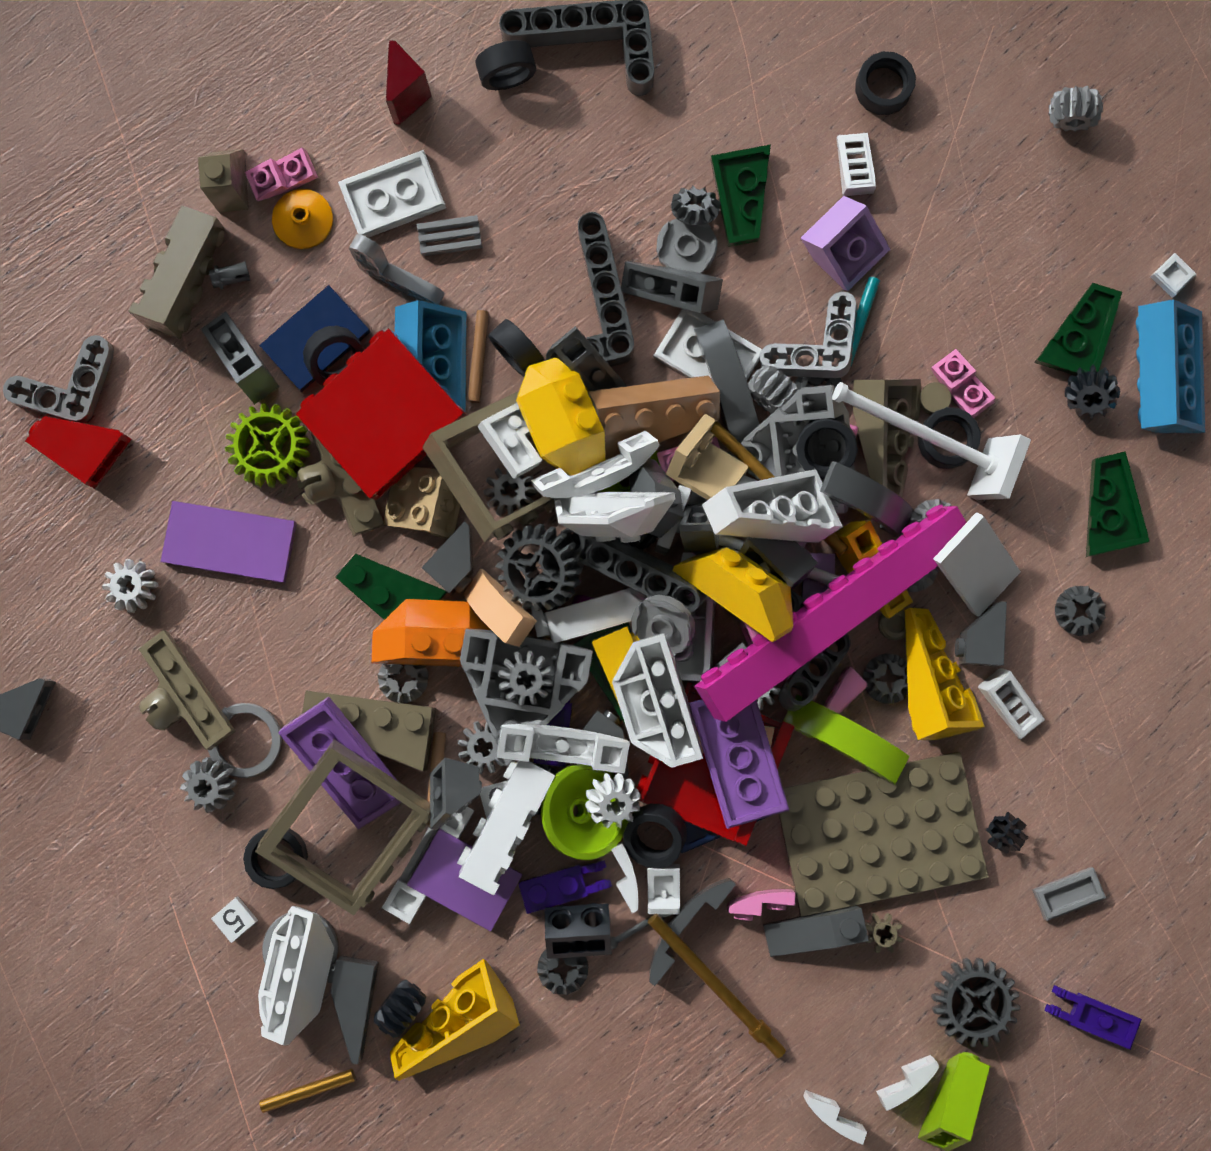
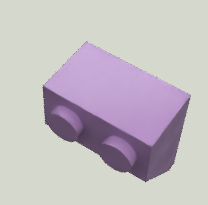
(846, 242)

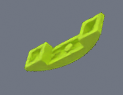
(849, 739)

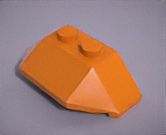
(424, 633)

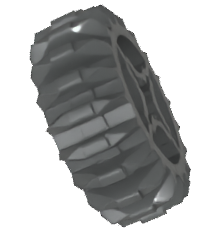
(516, 562)
(967, 1011)

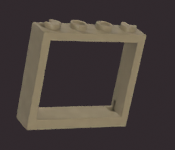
(437, 450)
(381, 869)

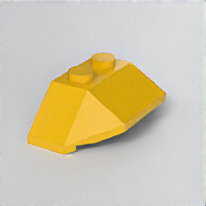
(561, 417)
(742, 589)

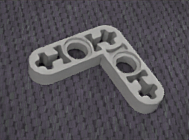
(373, 262)
(829, 350)
(67, 398)

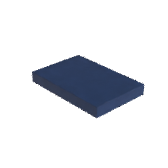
(289, 340)

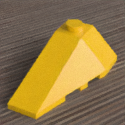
(935, 693)
(465, 1020)

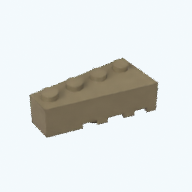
(179, 273)
(387, 727)

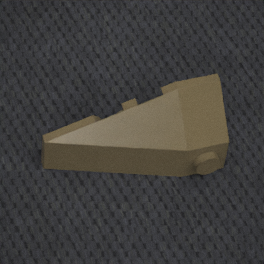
(881, 441)

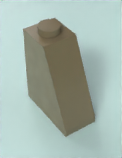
(224, 179)

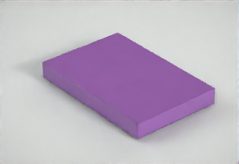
(439, 879)

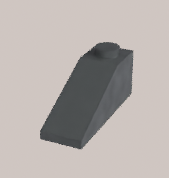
(672, 286)
(240, 358)
(652, 478)
(816, 931)
(352, 995)

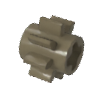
(881, 924)

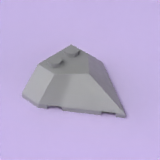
(776, 437)
(484, 657)

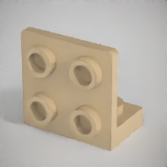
(703, 465)
(422, 504)

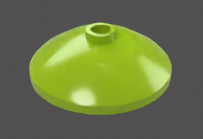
(577, 835)

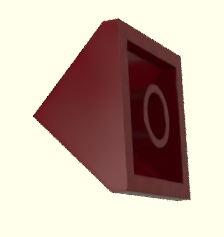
(406, 84)

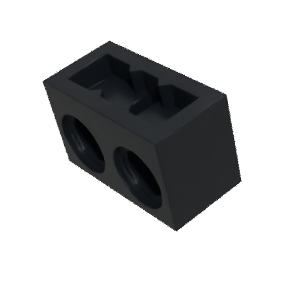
(577, 931)

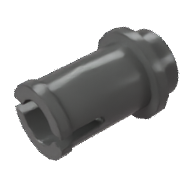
(229, 275)

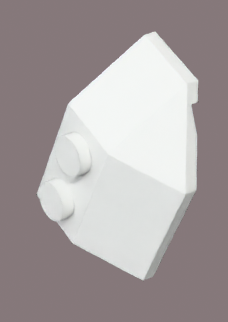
(613, 514)
(656, 703)
(294, 975)

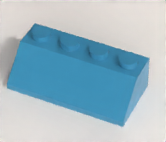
(437, 341)
(1170, 368)

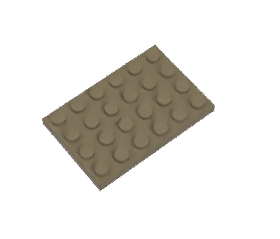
(879, 840)

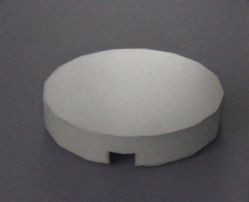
(686, 246)
(664, 615)

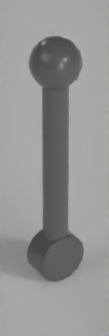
(615, 940)

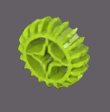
(258, 452)

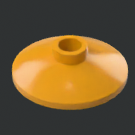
(312, 228)

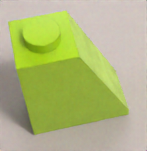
(955, 1103)

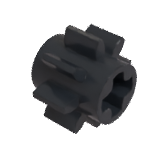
(1007, 833)

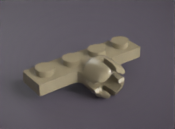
(329, 481)
(181, 694)

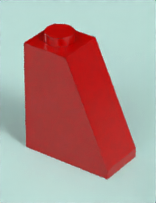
(78, 447)

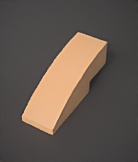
(498, 610)

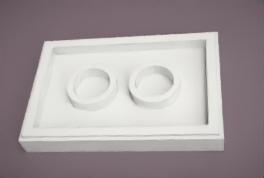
(392, 194)
(682, 353)
(977, 564)

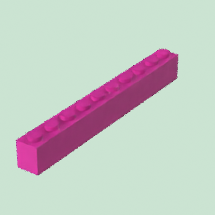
(830, 614)

